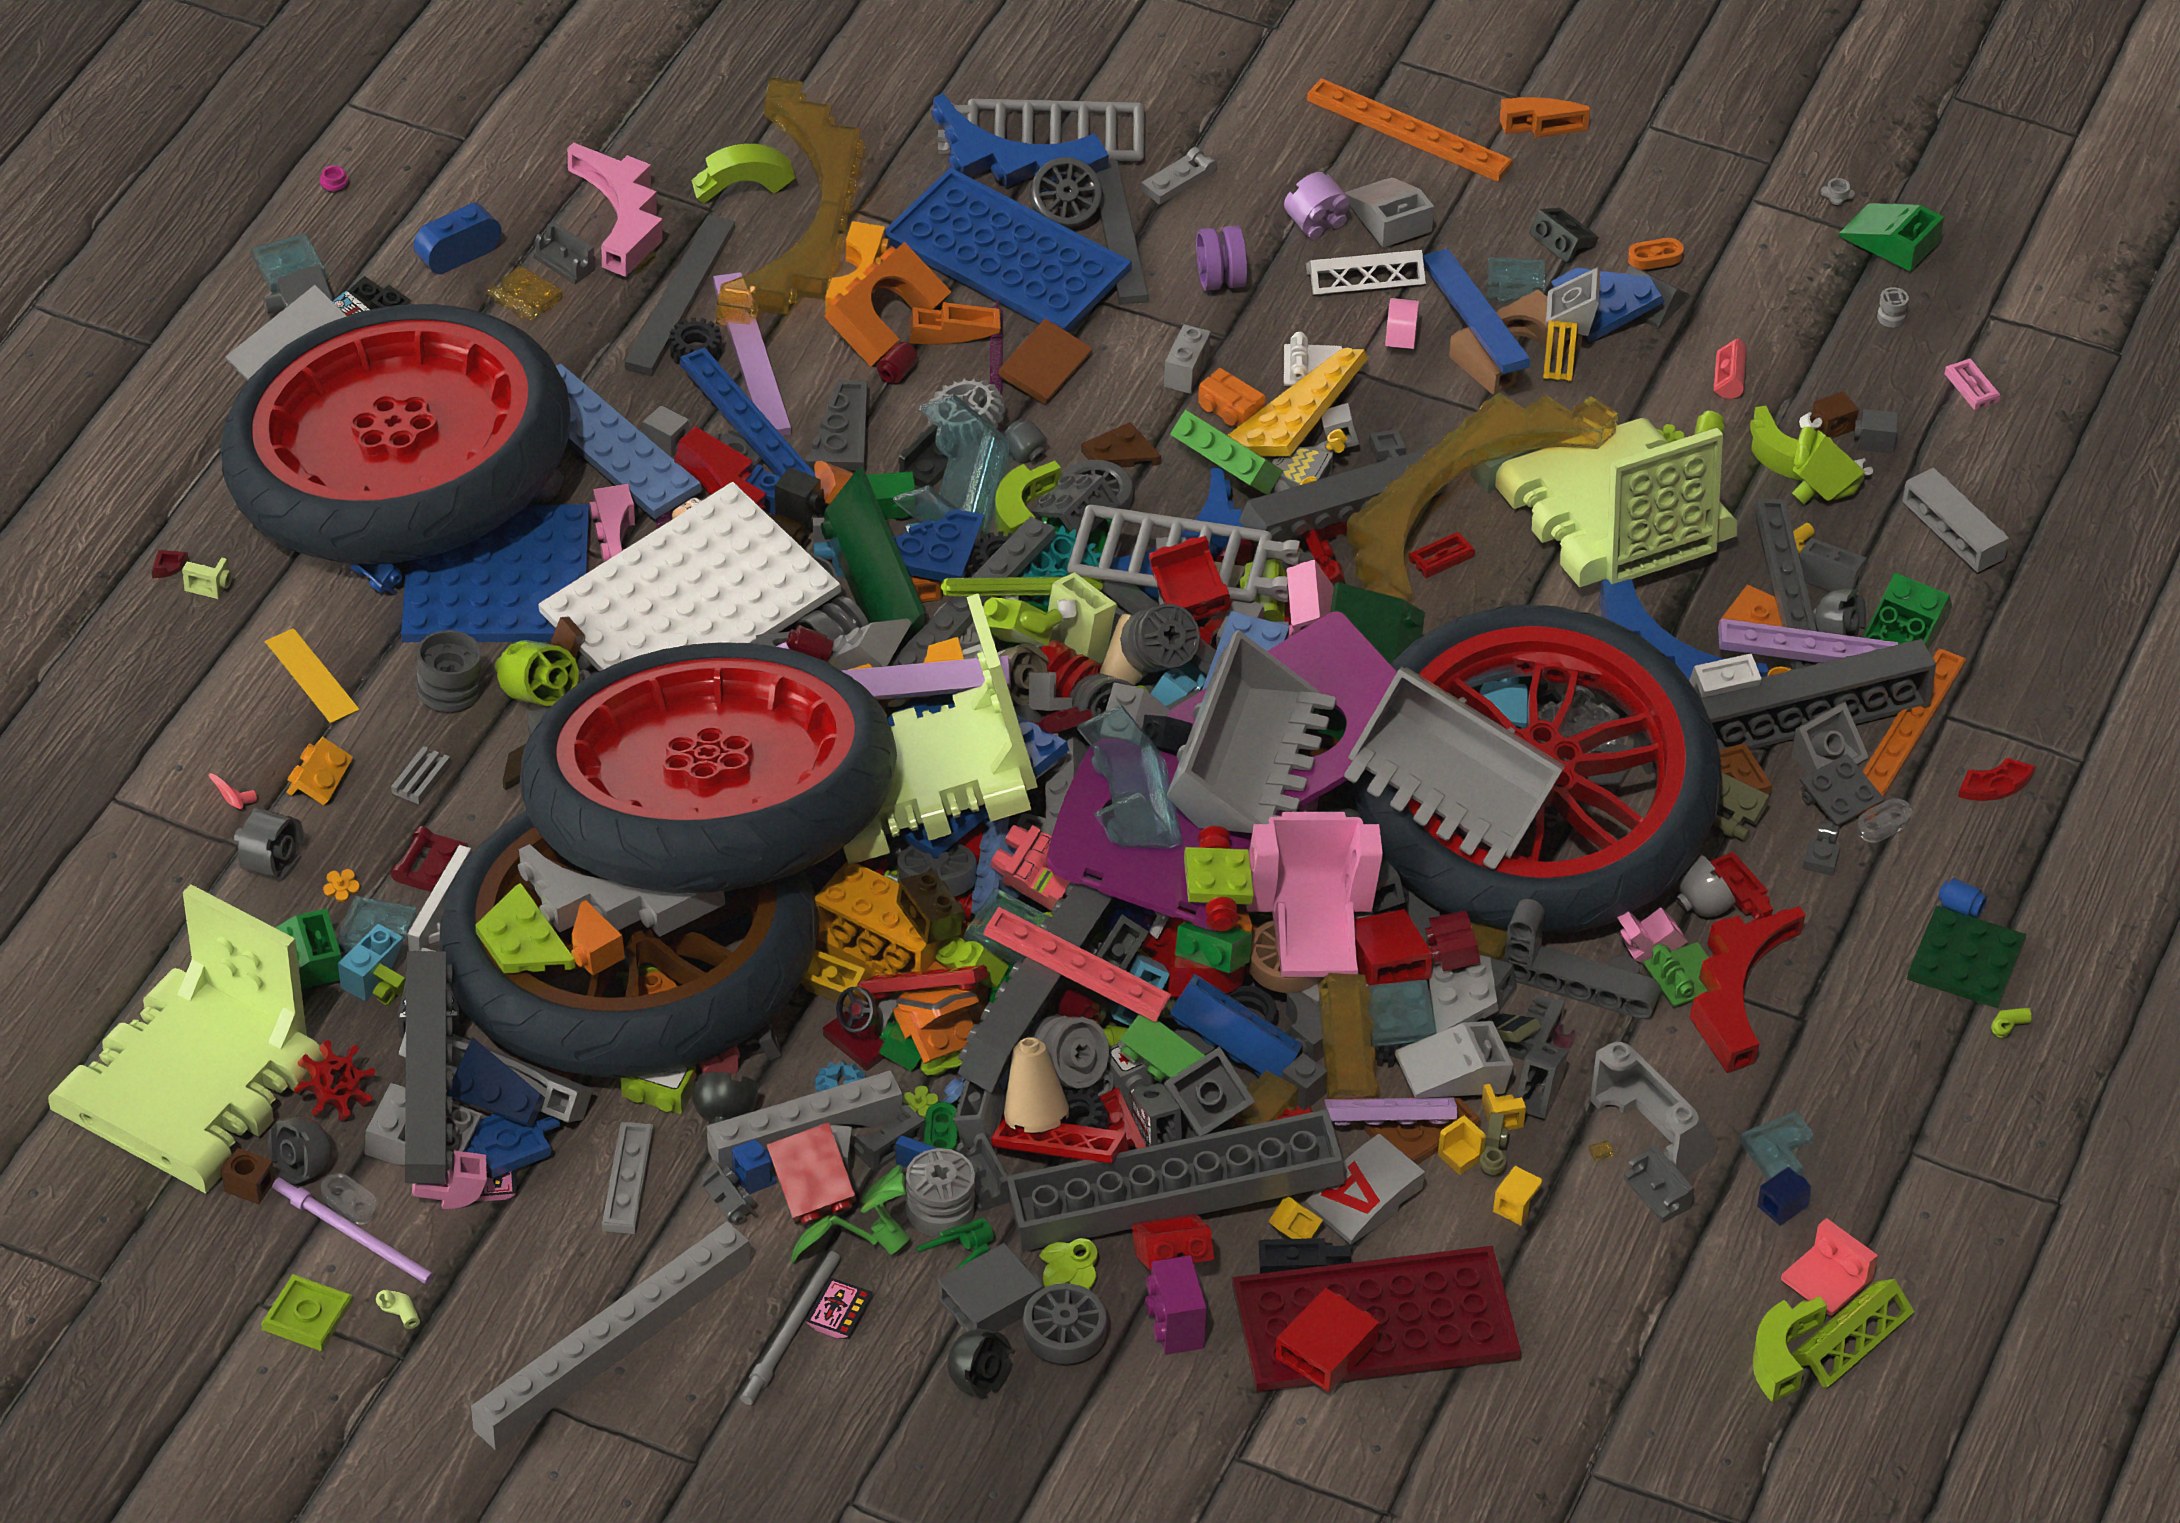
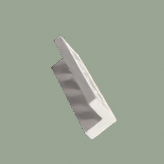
(1363, 262)
(429, 919)

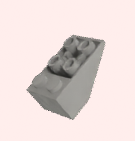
(1392, 210)
(1457, 1062)
(387, 1128)

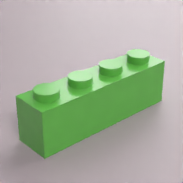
(1226, 452)
(1157, 1048)

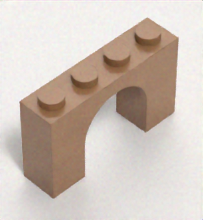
(1522, 318)

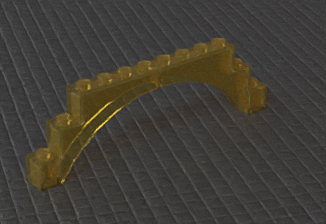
(809, 264)
(1491, 432)

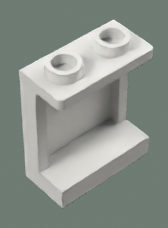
(1725, 675)

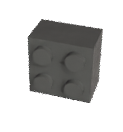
(1209, 1092)

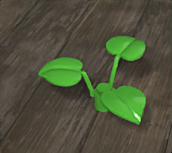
(885, 1229)

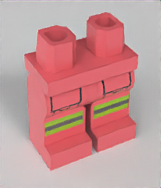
(1028, 867)

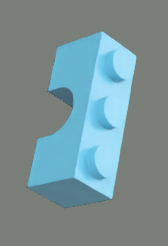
(1178, 683)

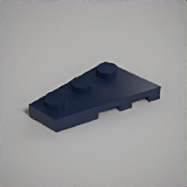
(494, 1087)

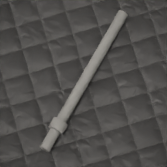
(763, 1372)

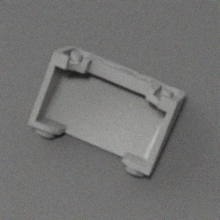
(1629, 1082)

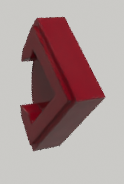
(168, 563)

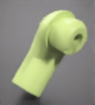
(398, 1304)

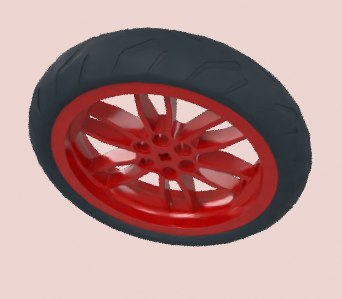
(1638, 679)

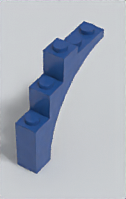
(1010, 161)
(1215, 510)
(1621, 605)

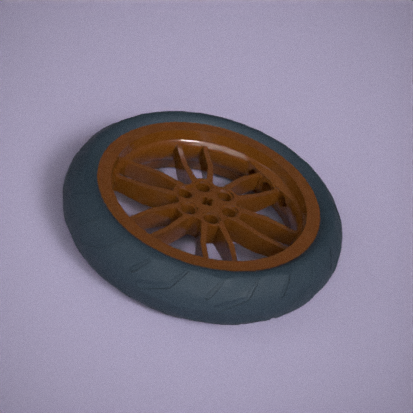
(631, 1032)

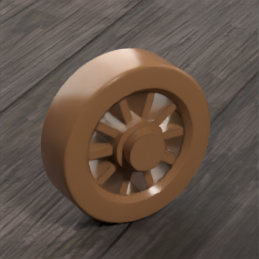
(1265, 957)

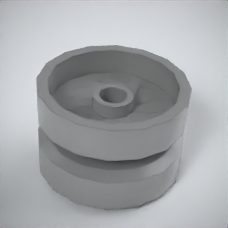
(1075, 1047)

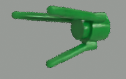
(972, 1235)

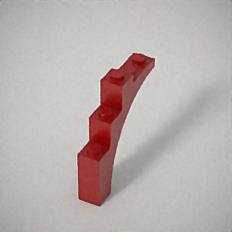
(716, 464)
(1736, 950)

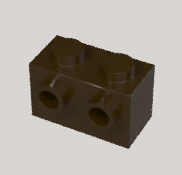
(930, 906)

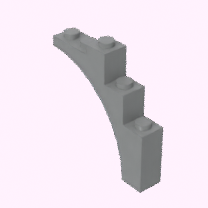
(619, 904)

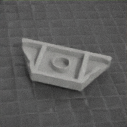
(1462, 993)

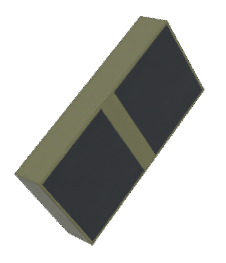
(1515, 1027)

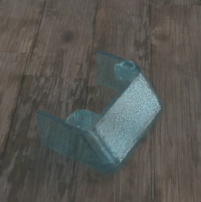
(974, 465)
(1136, 781)

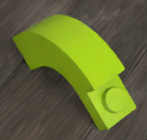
(743, 163)
(1771, 445)
(1019, 489)
(1772, 1362)

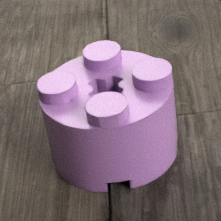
(1317, 204)

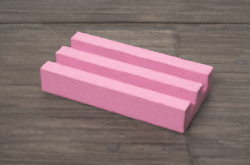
(1968, 384)

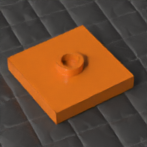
(1754, 607)

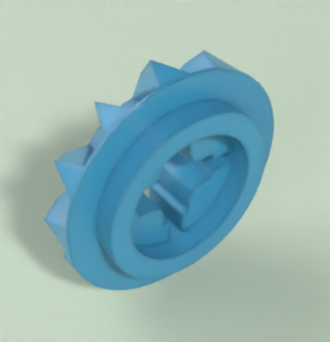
(828, 1076)

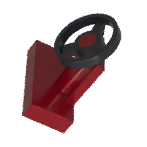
(857, 1030)

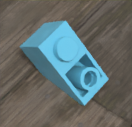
(359, 964)

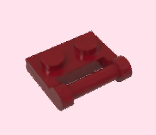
(1063, 719)
(434, 864)

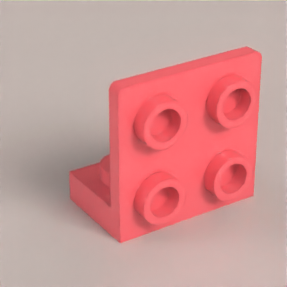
(1832, 1268)

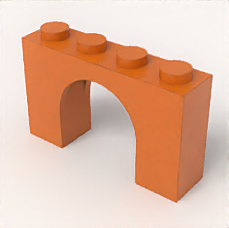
(854, 313)

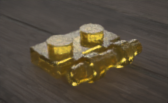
(529, 289)

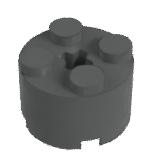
(269, 843)

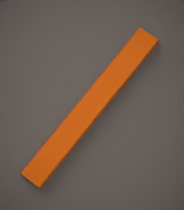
(1410, 130)
(1911, 725)

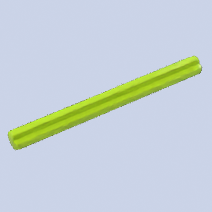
(1004, 586)

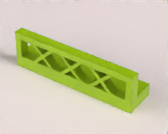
(1843, 1324)

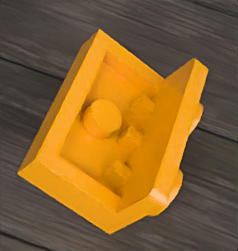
(320, 770)

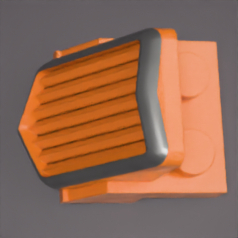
(936, 1019)

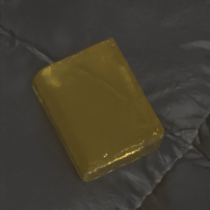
(1601, 1150)

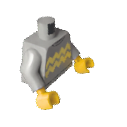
(1308, 463)

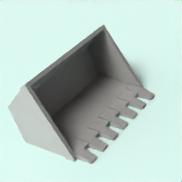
(1247, 741)
(1453, 766)

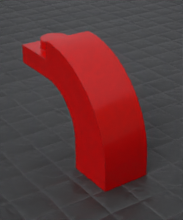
(1183, 969)

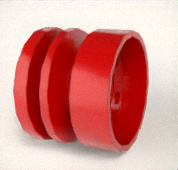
(1068, 666)

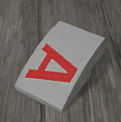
(1373, 1187)

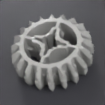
(978, 395)

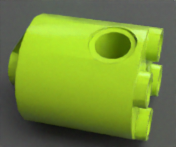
(536, 672)

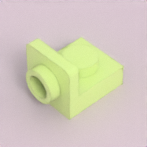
(205, 579)

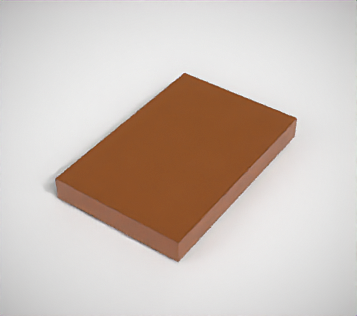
(1045, 361)
(1419, 1139)

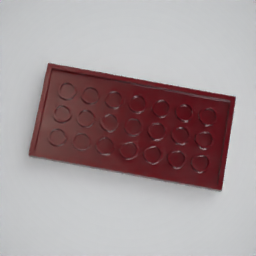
(1429, 1310)

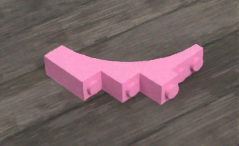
(627, 188)

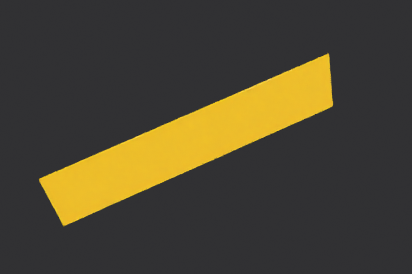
(311, 675)

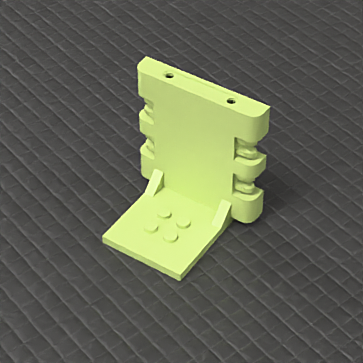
(1626, 504)
(954, 759)
(205, 1052)

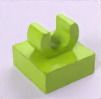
(389, 984)

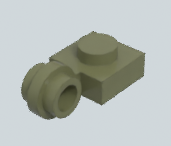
(1492, 1159)

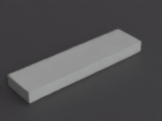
(627, 1178)

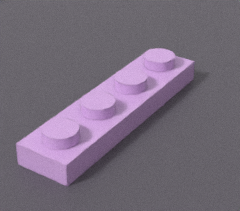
(1400, 1109)

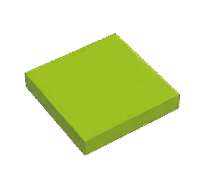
(307, 1312)

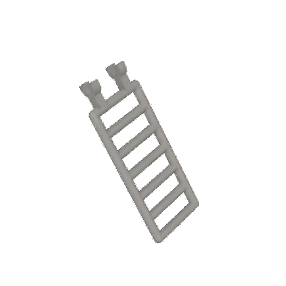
(1055, 107)
(1256, 584)

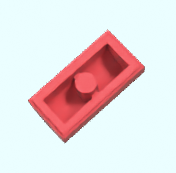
(1730, 369)

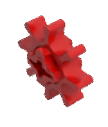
(347, 1083)

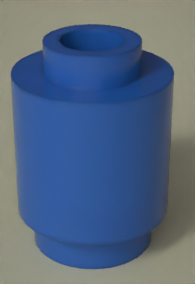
(1962, 898)

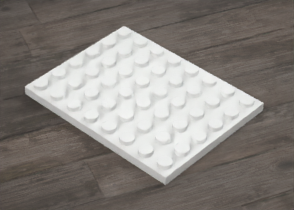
(696, 580)

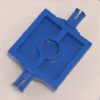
(509, 1143)

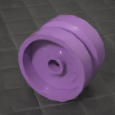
(1221, 258)

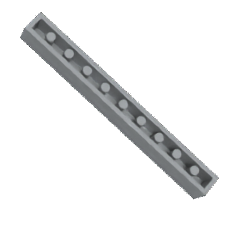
(610, 1335)

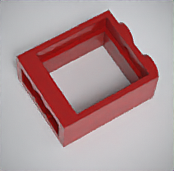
(1173, 1235)

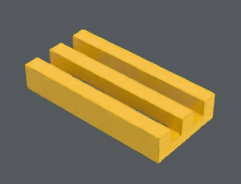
(1557, 374)

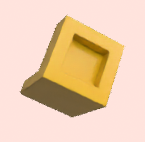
(1512, 1108)
(1461, 1145)
(1514, 1195)
(1295, 1219)

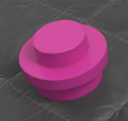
(333, 178)

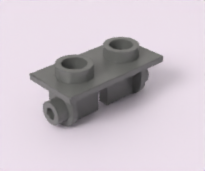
(722, 1183)

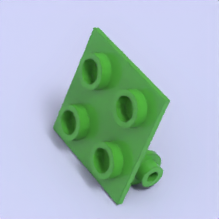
(1677, 971)

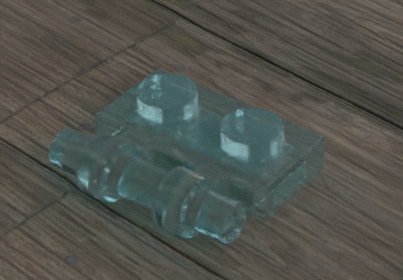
(1514, 272)

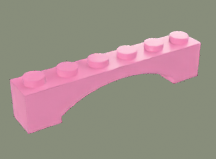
(614, 514)

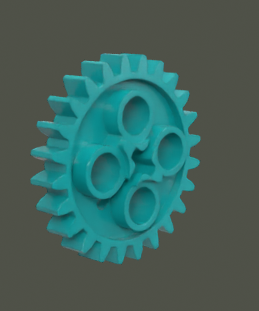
(1055, 564)

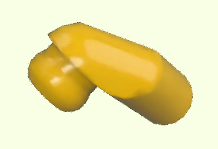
(1802, 534)

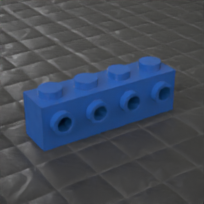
(1234, 1028)

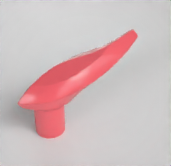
(231, 795)

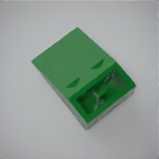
(1895, 232)
(1909, 612)
(315, 946)

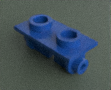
(382, 575)

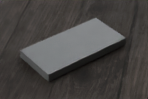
(297, 319)

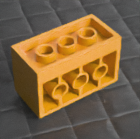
(866, 924)

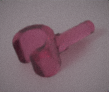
(1562, 1040)

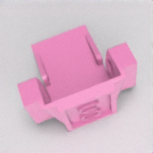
(1313, 879)

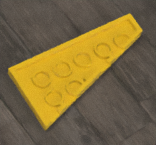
(1292, 415)

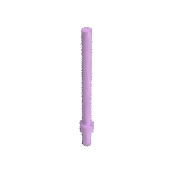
(304, 1200)

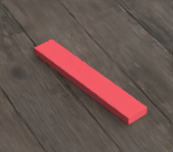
(1077, 964)

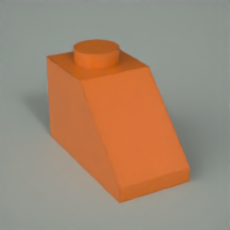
(595, 940)

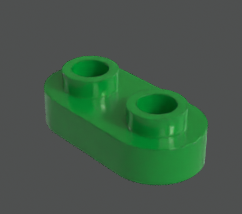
(939, 1133)

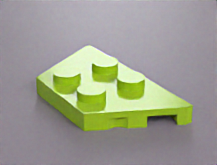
(521, 935)

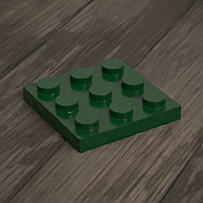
(1966, 957)

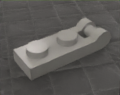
(1178, 176)

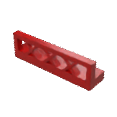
(1063, 1141)

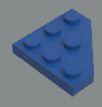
(1620, 299)
(941, 547)

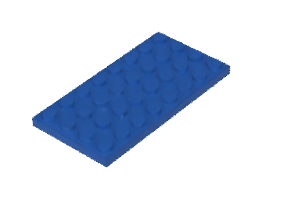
(1007, 250)

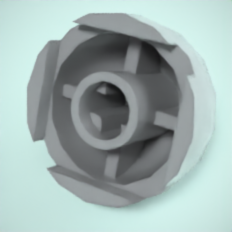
(1703, 890)

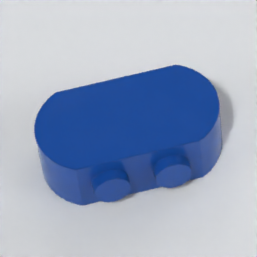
(457, 238)

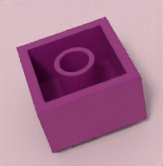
(1176, 1305)

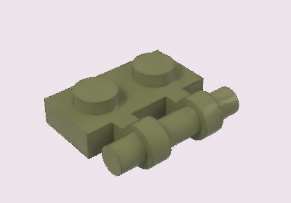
(1741, 801)

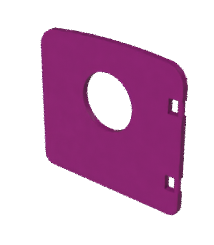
(1339, 664)
(1134, 874)

